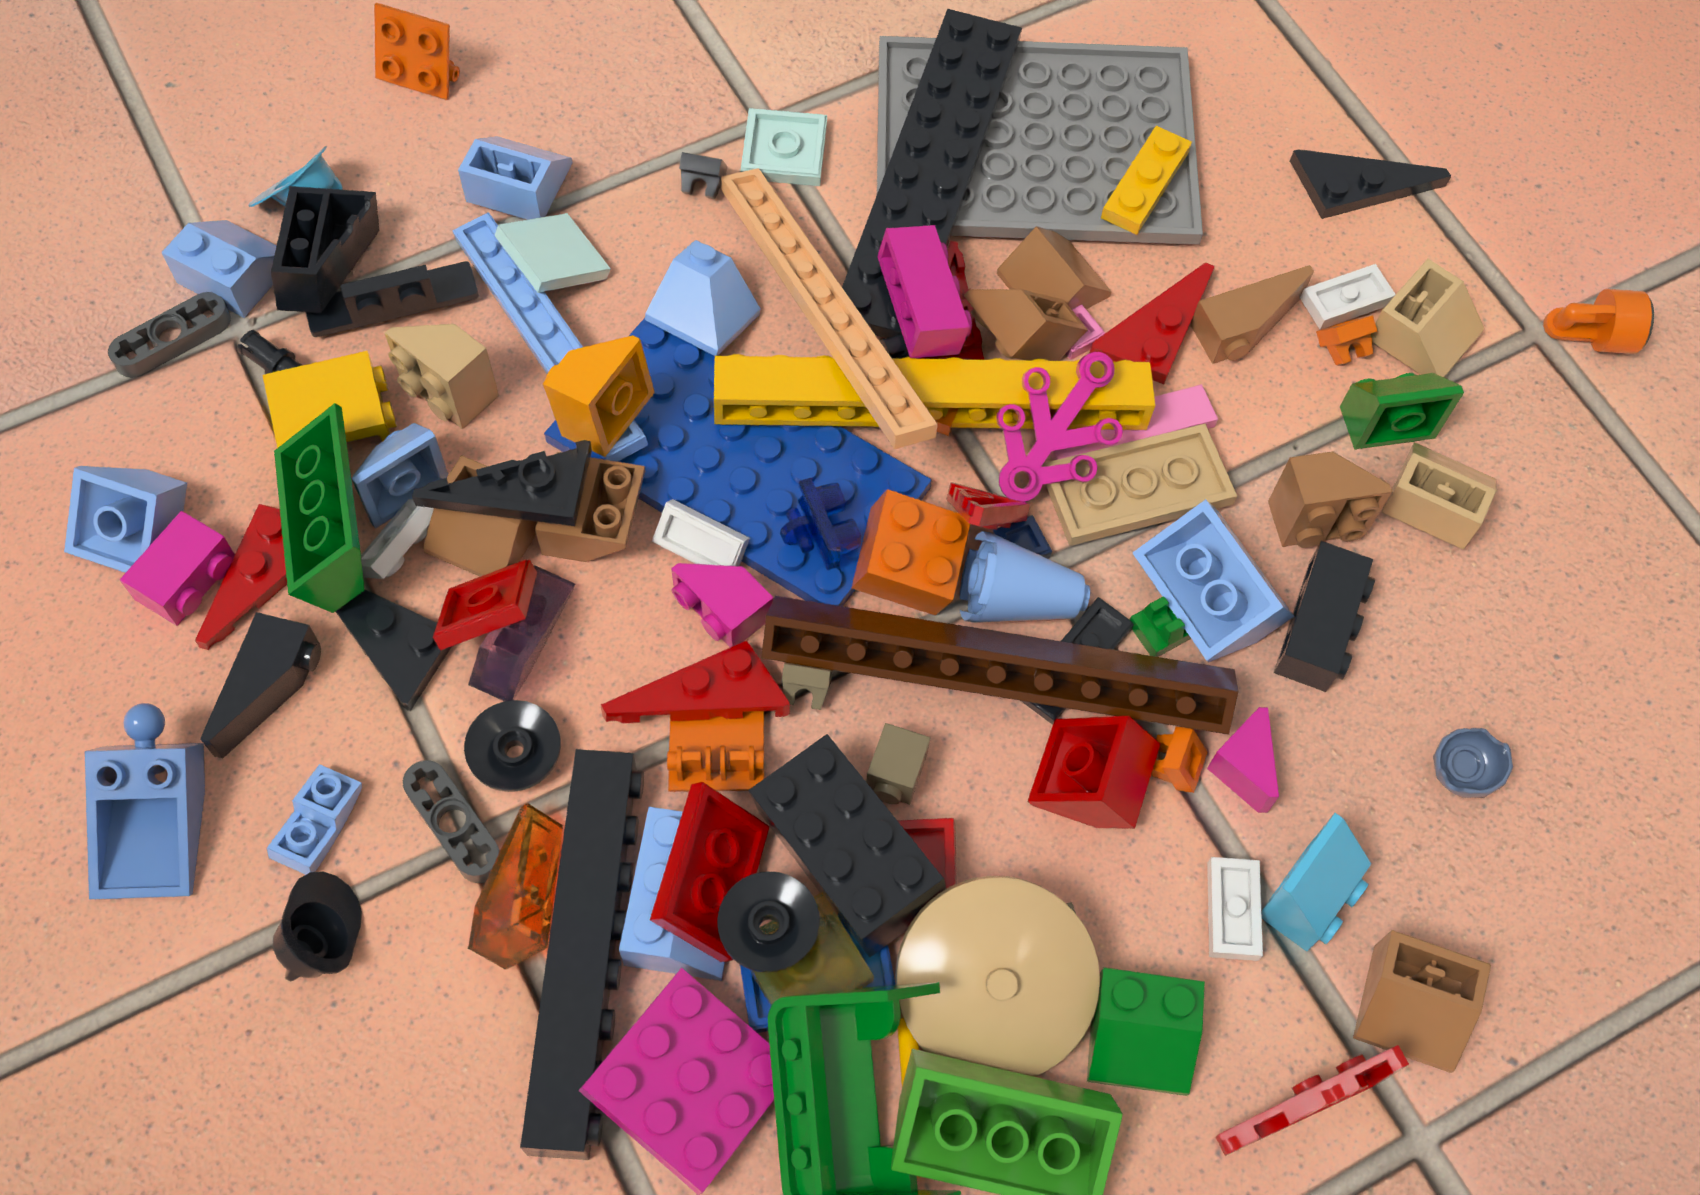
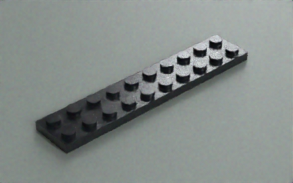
(934, 150)

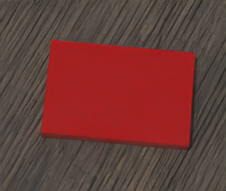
(709, 855)

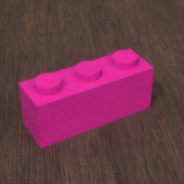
(923, 291)

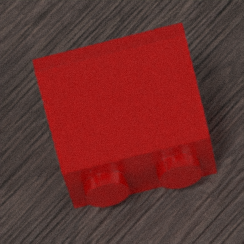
(1095, 771)

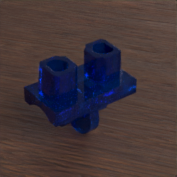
(816, 506)

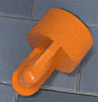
(1614, 324)

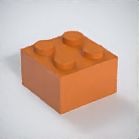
(911, 553)

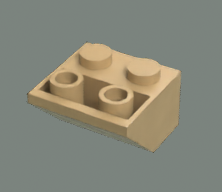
(1429, 321)
(443, 369)
(1440, 496)

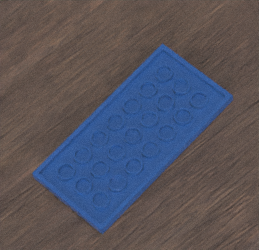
(751, 471)

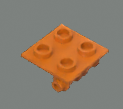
(413, 51)
(717, 752)

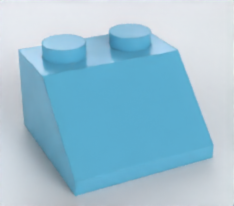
(1319, 886)

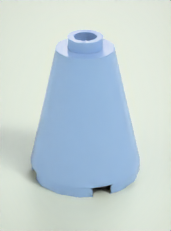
(1018, 585)

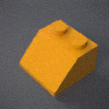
(599, 391)

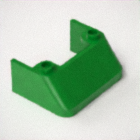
(829, 1092)

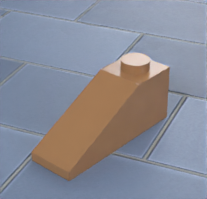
(1238, 319)

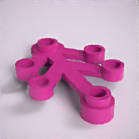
(1053, 433)

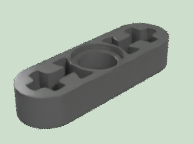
(176, 317)
(423, 802)

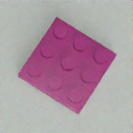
(686, 1081)

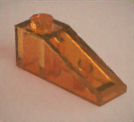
(518, 897)

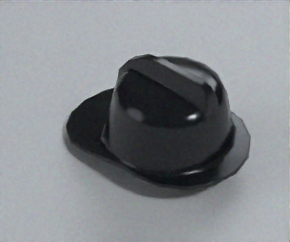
(317, 927)

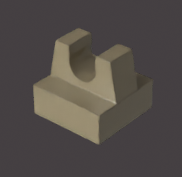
(806, 677)

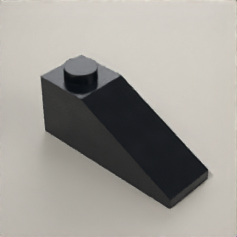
(262, 678)

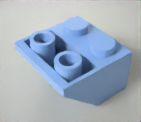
(512, 176)

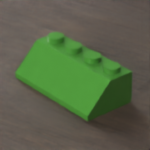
(1002, 1129)

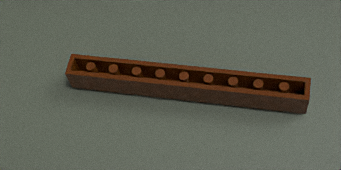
(1001, 664)

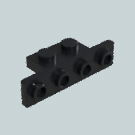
(393, 297)

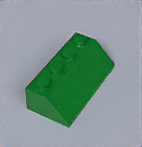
(319, 514)

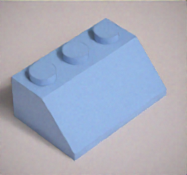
(1212, 583)
(643, 941)

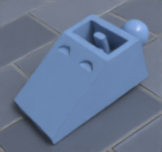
(140, 828)

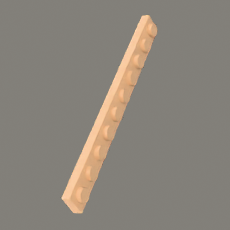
(830, 311)

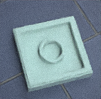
(785, 146)
(552, 252)

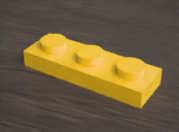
(1146, 180)

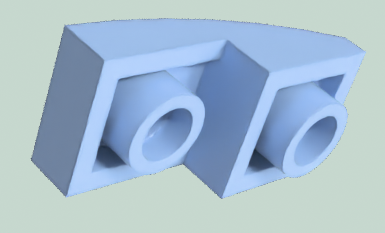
(317, 820)

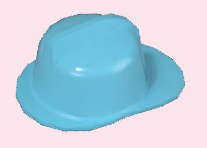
(314, 175)

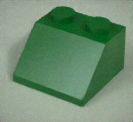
(1398, 409)
(1146, 1031)

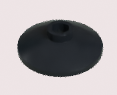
(508, 726)
(768, 898)

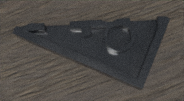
(1352, 183)
(525, 489)
(395, 642)

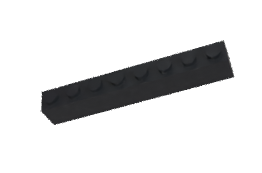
(581, 955)

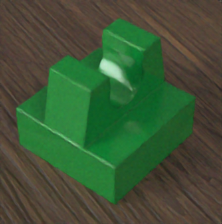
(1159, 628)

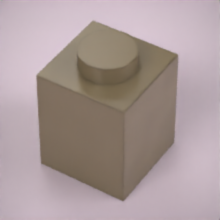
(897, 764)

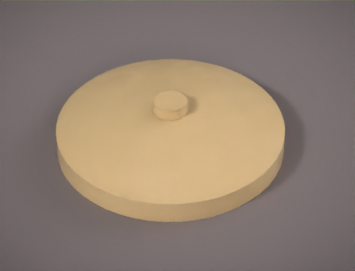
(1010, 974)

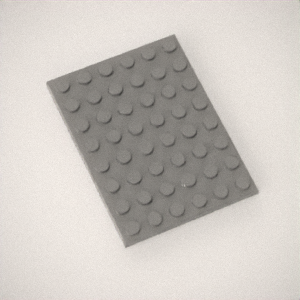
(1062, 137)

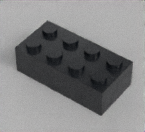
(848, 844)

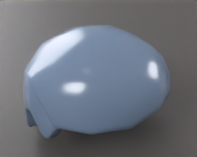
(1472, 763)

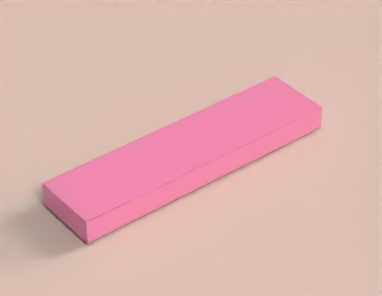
(1171, 413)

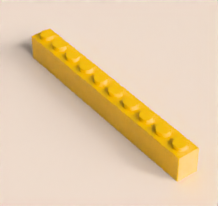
(819, 394)

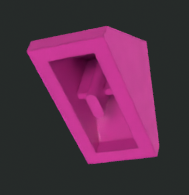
(1248, 762)

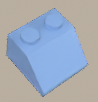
(222, 261)

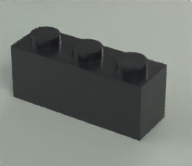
(1325, 617)

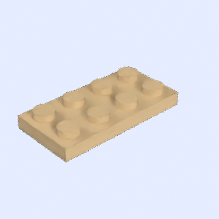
(1141, 484)

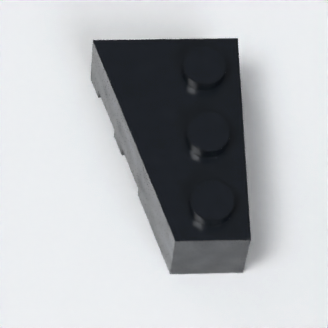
(320, 244)

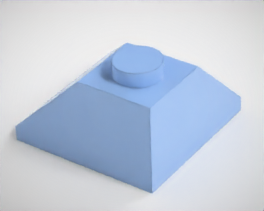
(703, 299)
(395, 468)
(119, 513)

